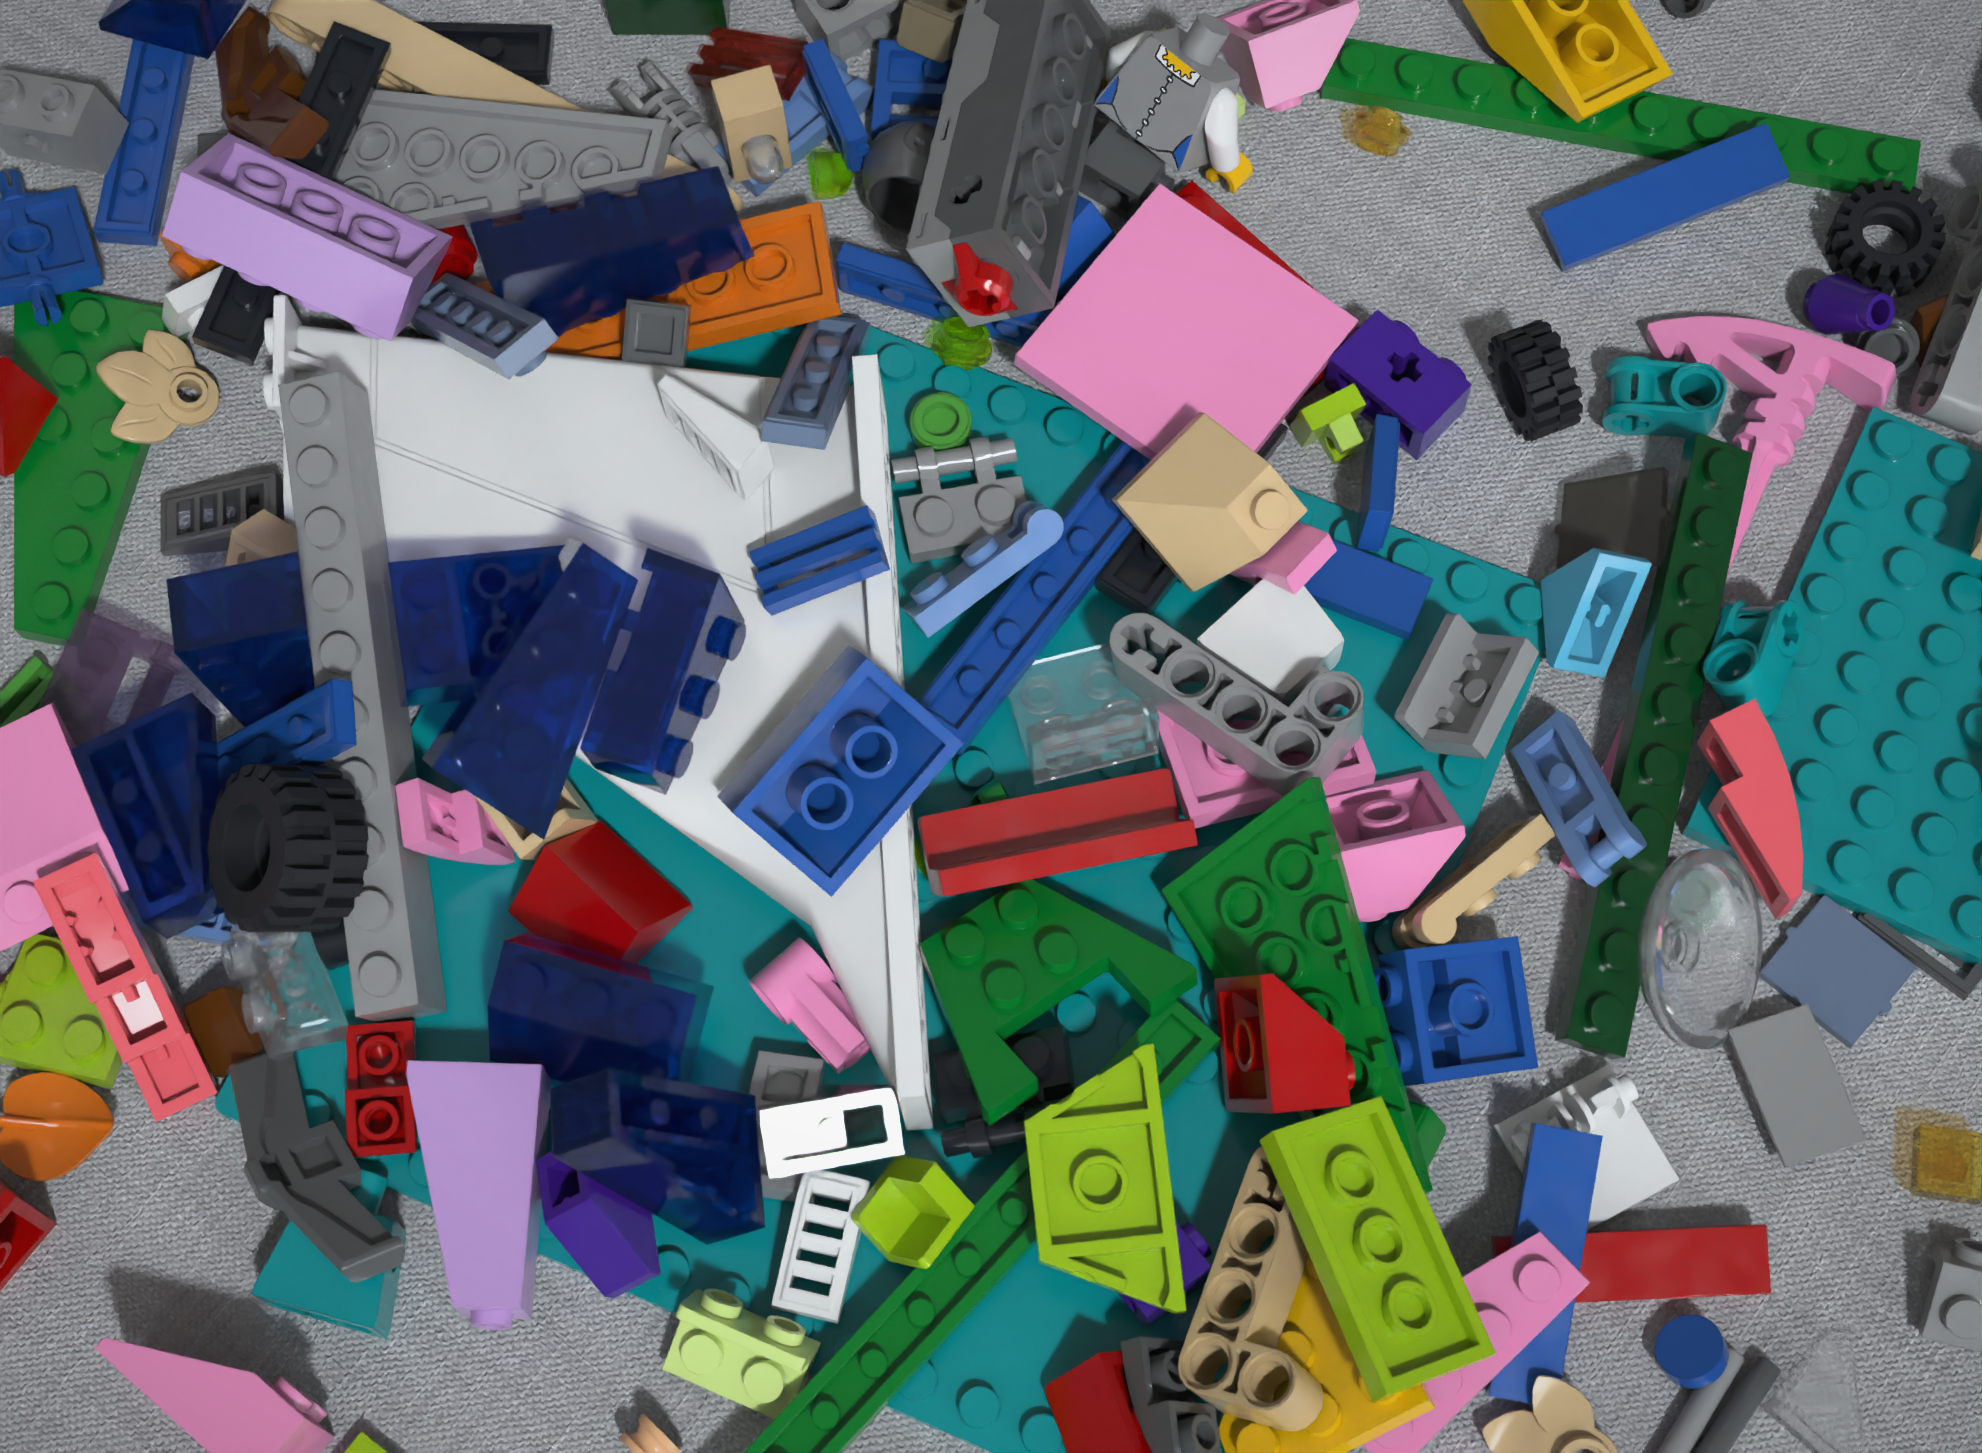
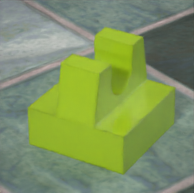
(1332, 423)

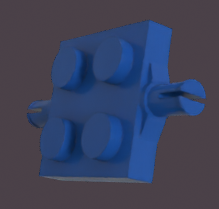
(43, 247)

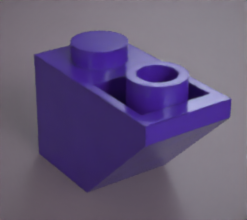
(598, 1228)

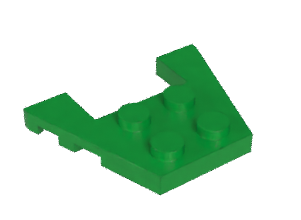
(1020, 960)

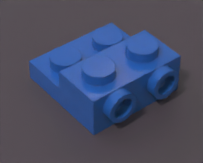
(1457, 1010)

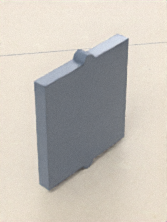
(1837, 971)

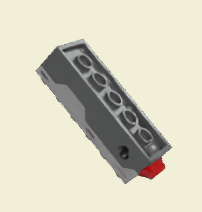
(1009, 155)

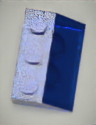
(592, 1013)

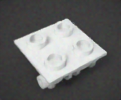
(1629, 1159)

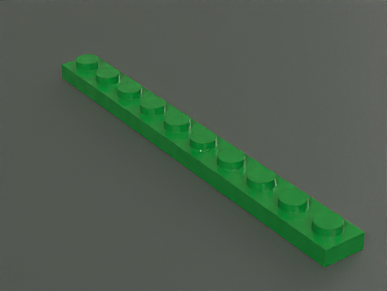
(1640, 125)
(972, 1264)

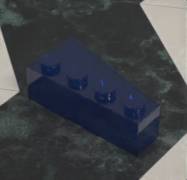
(614, 248)
(244, 633)

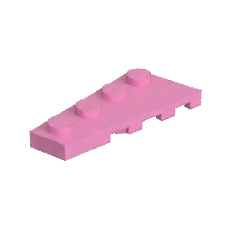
(1516, 1301)

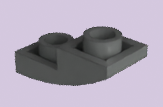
(1162, 1400)

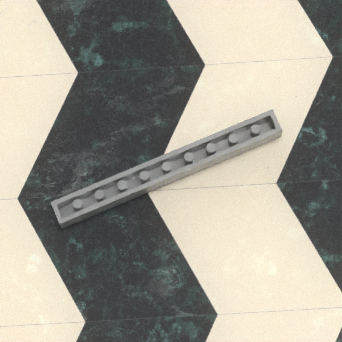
(343, 573)

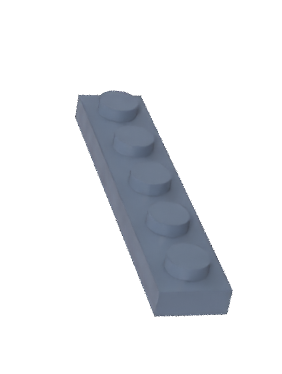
(483, 326)

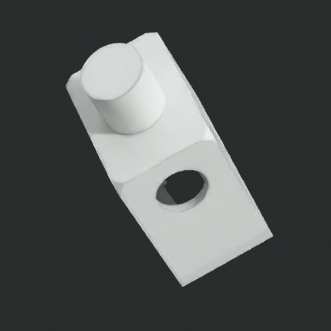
(1276, 641)

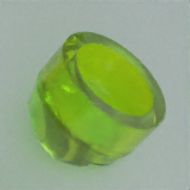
(828, 175)

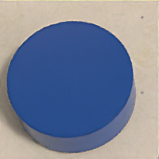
(1691, 1351)

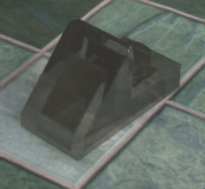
(830, 1129)

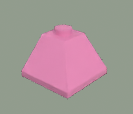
(1286, 47)
(1393, 840)

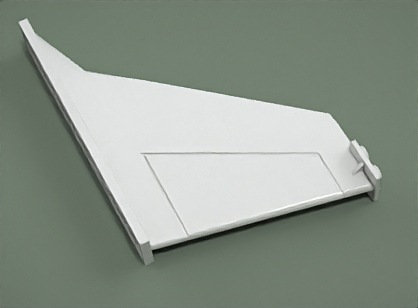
(596, 461)

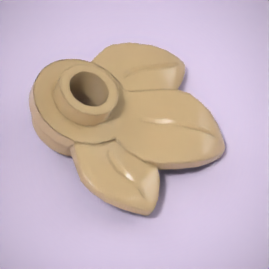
(150, 386)
(1556, 1424)

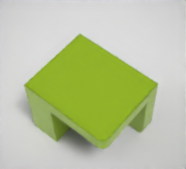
(912, 1211)

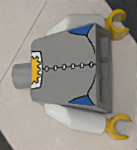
(1179, 98)

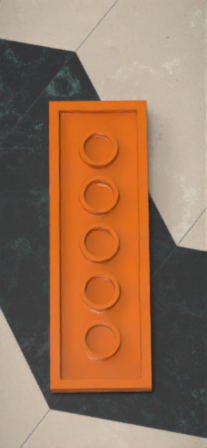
(776, 289)

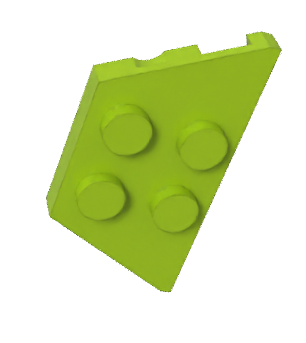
(1107, 1185)

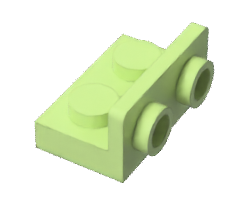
(739, 1352)

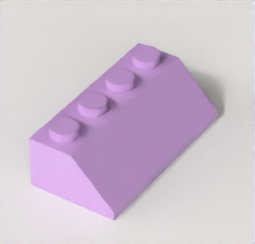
(305, 236)

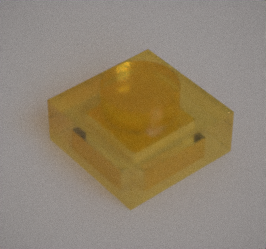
(1947, 1164)

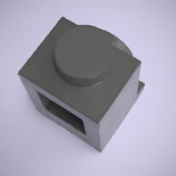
(1121, 172)

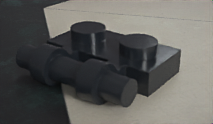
(1047, 1057)

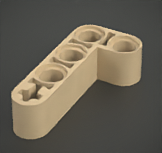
(1252, 1339)

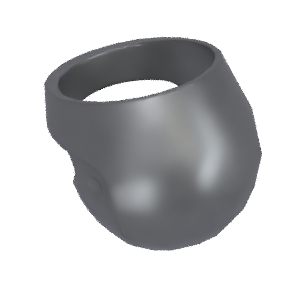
(896, 171)

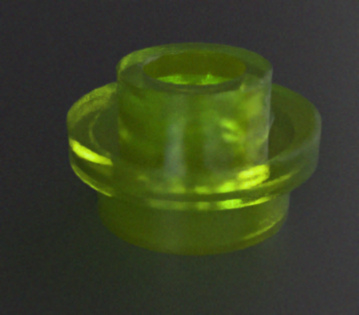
(962, 344)

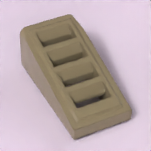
(931, 27)

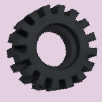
(1895, 211)
(1535, 380)

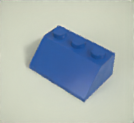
(840, 770)

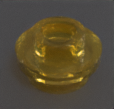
(1379, 131)

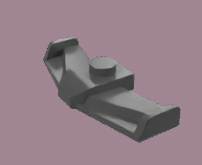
(307, 1169)

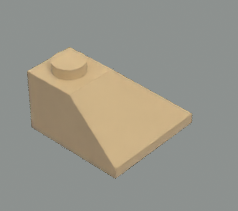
(1209, 503)

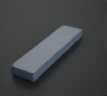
(815, 383)

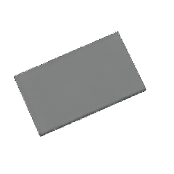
(1796, 1085)

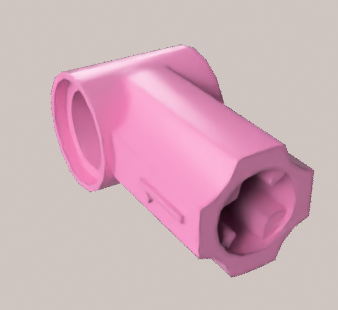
(804, 992)

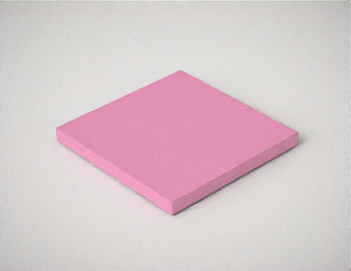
(1181, 326)

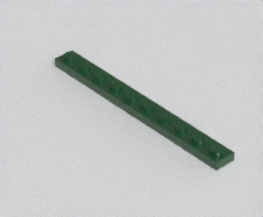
(1656, 739)

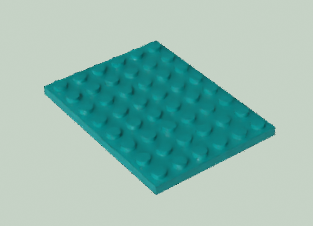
(1889, 692)

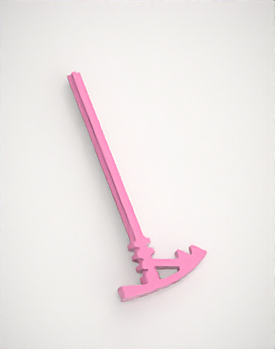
(1778, 404)

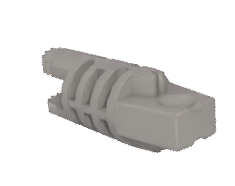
(692, 137)

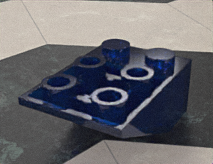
(454, 614)

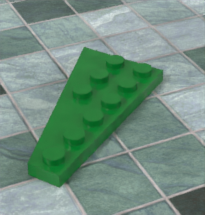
(76, 474)
(1285, 908)

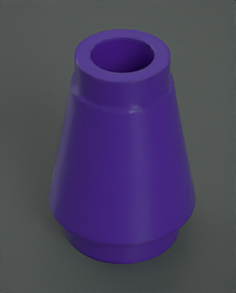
(1846, 306)

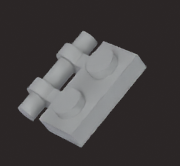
(952, 519)

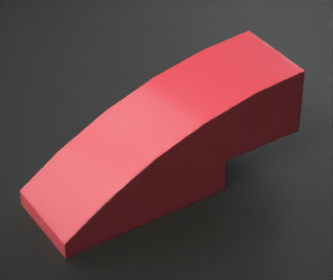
(1756, 803)

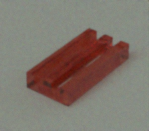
(749, 52)

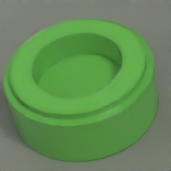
(941, 422)

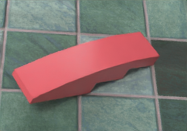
(126, 986)

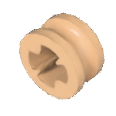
(648, 1438)

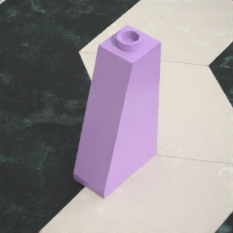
(479, 1152)

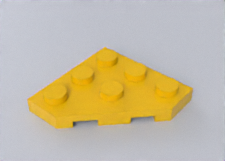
(1347, 1412)

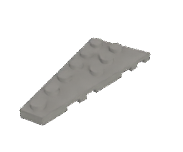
(489, 159)

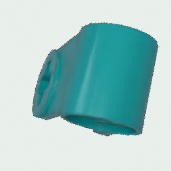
(1658, 396)
(1754, 653)

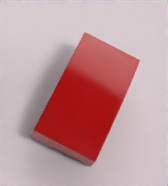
(378, 1092)

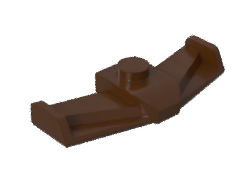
(263, 91)

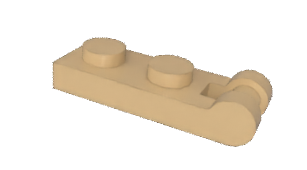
(1471, 884)

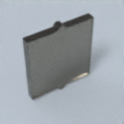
(1616, 515)

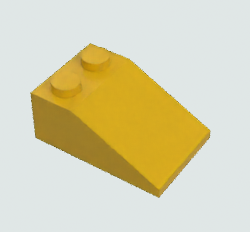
(1574, 50)

